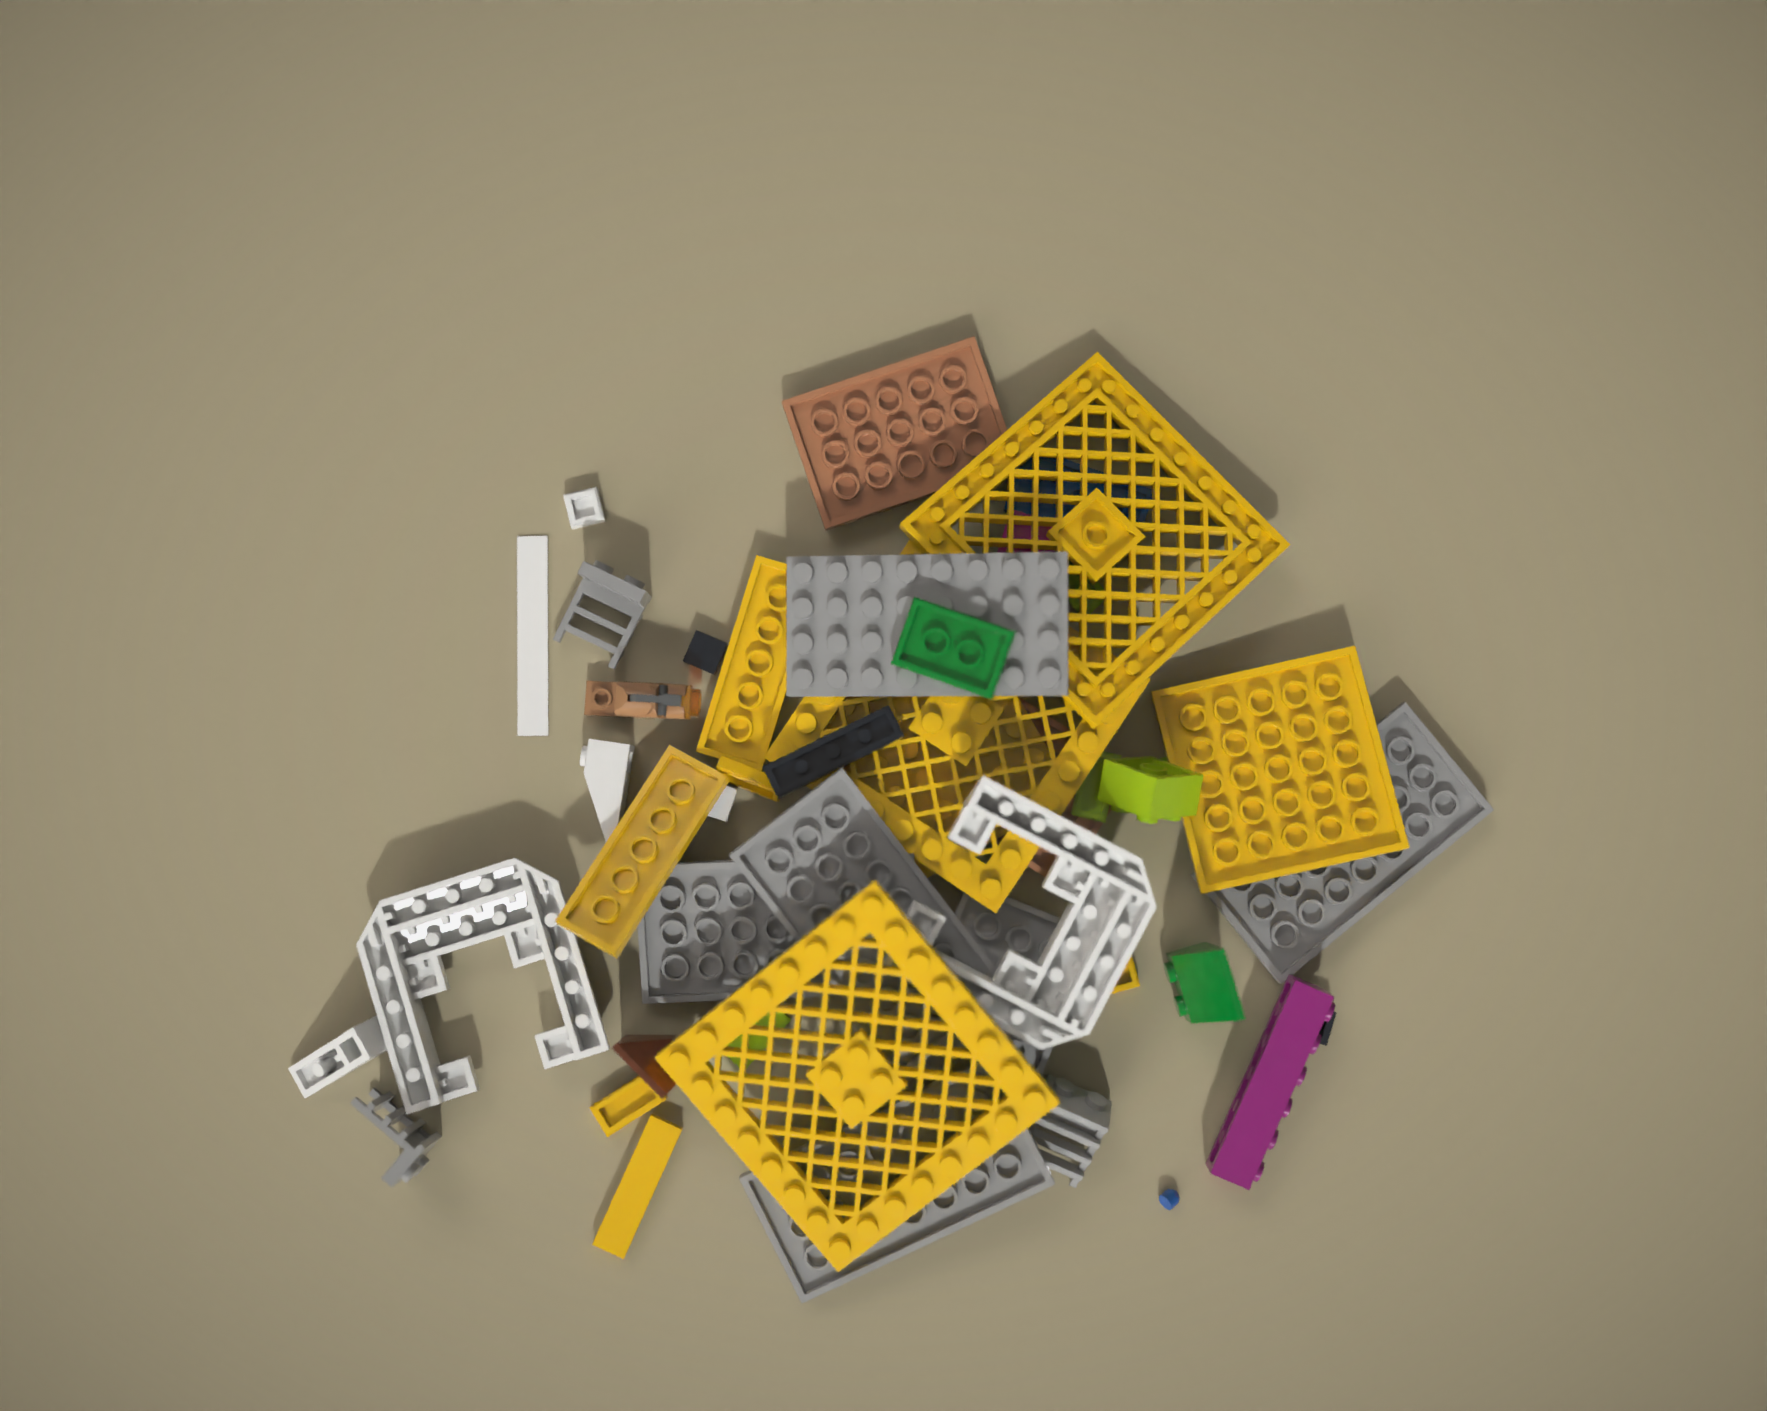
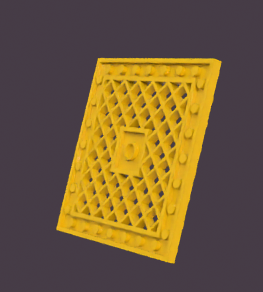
(1100, 534)
(958, 729)
(857, 1077)

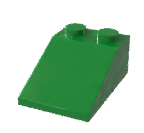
(1203, 984)

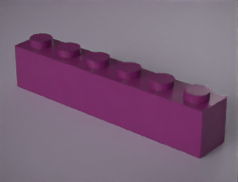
(1270, 1081)

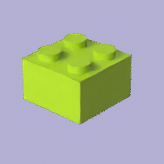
(1150, 788)

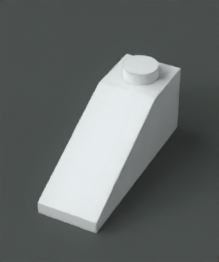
(608, 778)
(339, 1057)

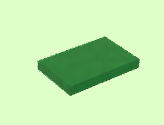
(953, 648)

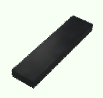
(833, 752)

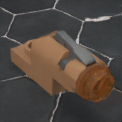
(642, 700)

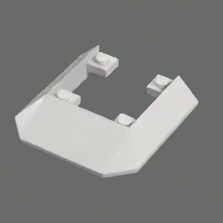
(1091, 942)
(404, 964)

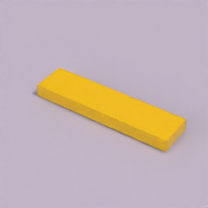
(637, 1186)

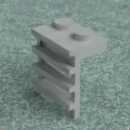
(614, 592)
(1079, 1116)
(412, 1139)

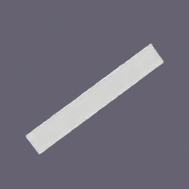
(532, 635)

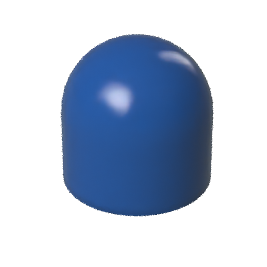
(1169, 1199)

